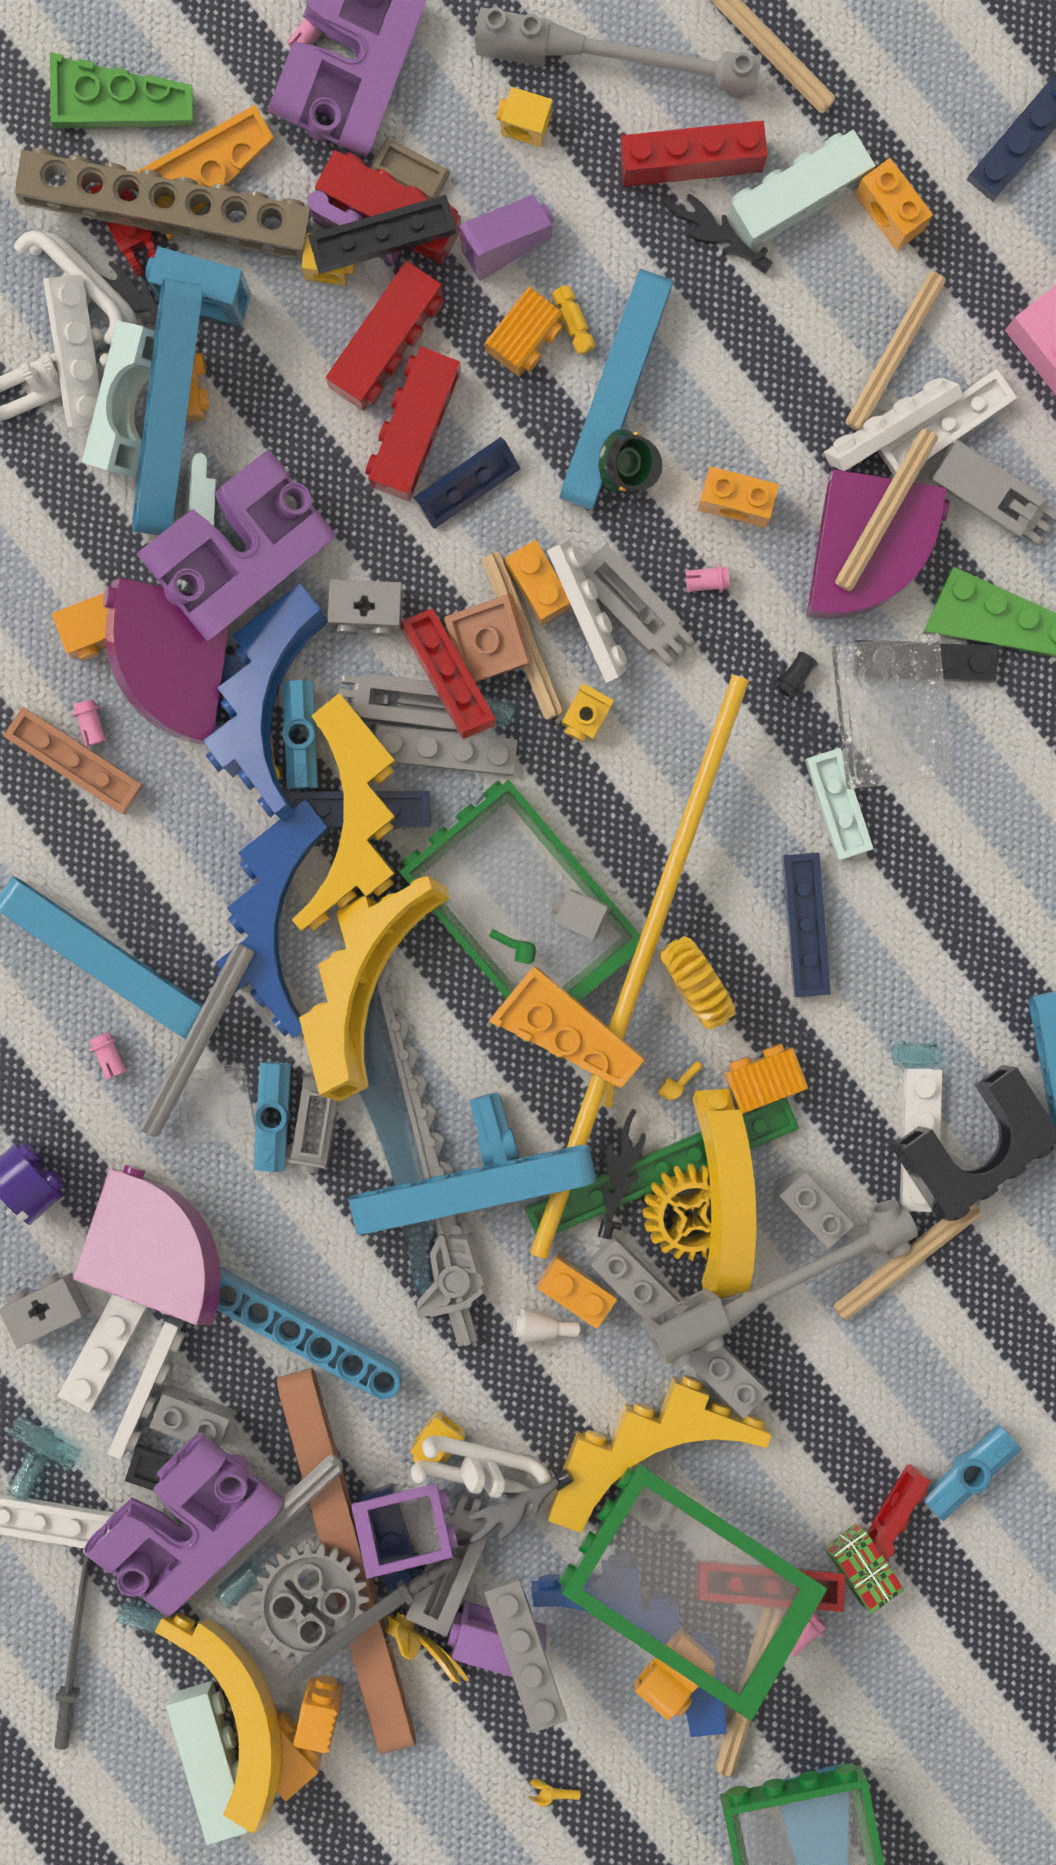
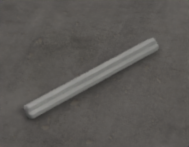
(197, 1039)
(293, 1503)

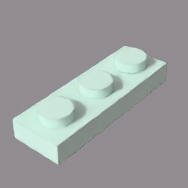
(838, 805)

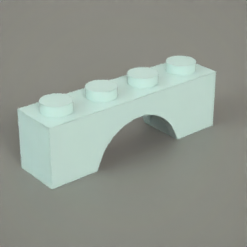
(112, 434)

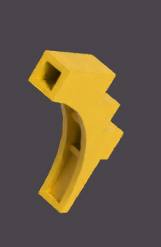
(357, 862)
(349, 978)
(639, 1435)

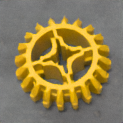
(697, 982)
(676, 1236)

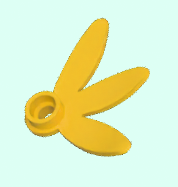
(410, 1641)

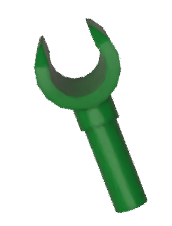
(525, 950)

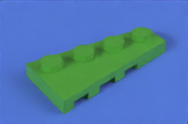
(105, 97)
(990, 615)

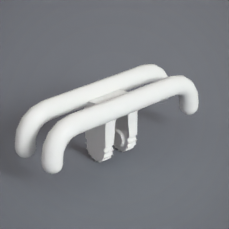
(74, 264)
(43, 379)
(478, 1468)

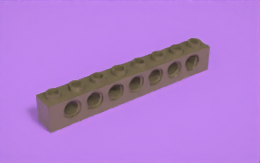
(41, 165)

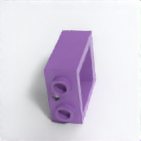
(367, 1536)
(477, 1639)

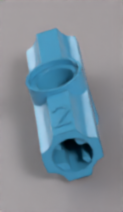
(298, 712)
(495, 1138)
(269, 1139)
(988, 1454)

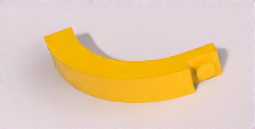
(732, 1194)
(253, 1712)

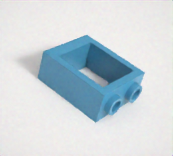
(223, 287)

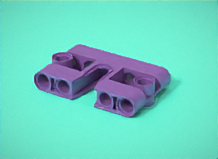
(346, 89)
(229, 580)
(179, 1559)

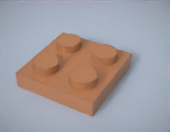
(489, 638)

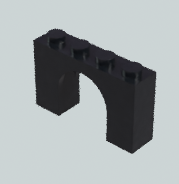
(1023, 1136)

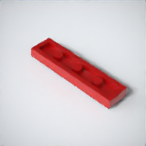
(448, 673)

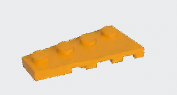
(216, 154)
(559, 1023)

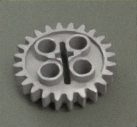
(333, 1577)

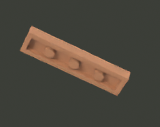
(73, 760)

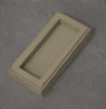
(411, 168)

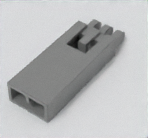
(985, 485)
(626, 596)
(416, 707)
(439, 1602)

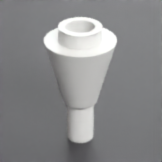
(535, 1327)

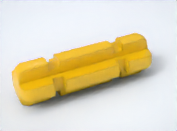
(573, 320)

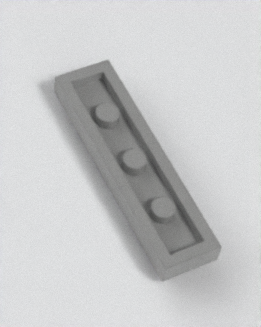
(449, 750)
(525, 1654)

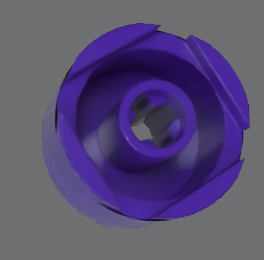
(26, 1183)

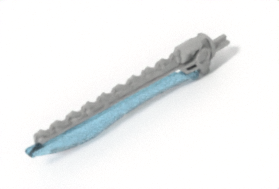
(454, 1254)

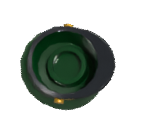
(629, 462)

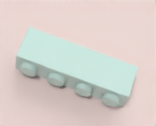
(801, 189)
(206, 1756)

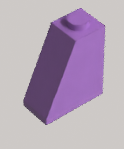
(505, 235)

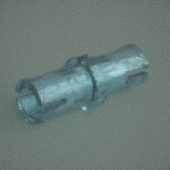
(44, 1442)

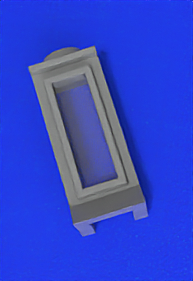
(313, 1129)

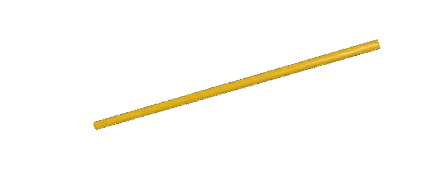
(649, 939)

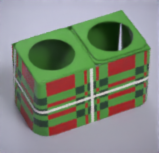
(864, 1568)

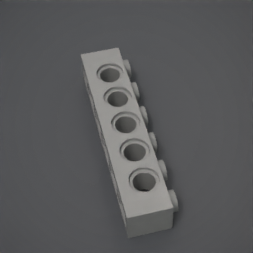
(648, 1296)

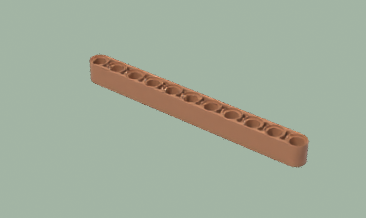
(336, 1527)

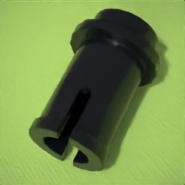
(796, 675)

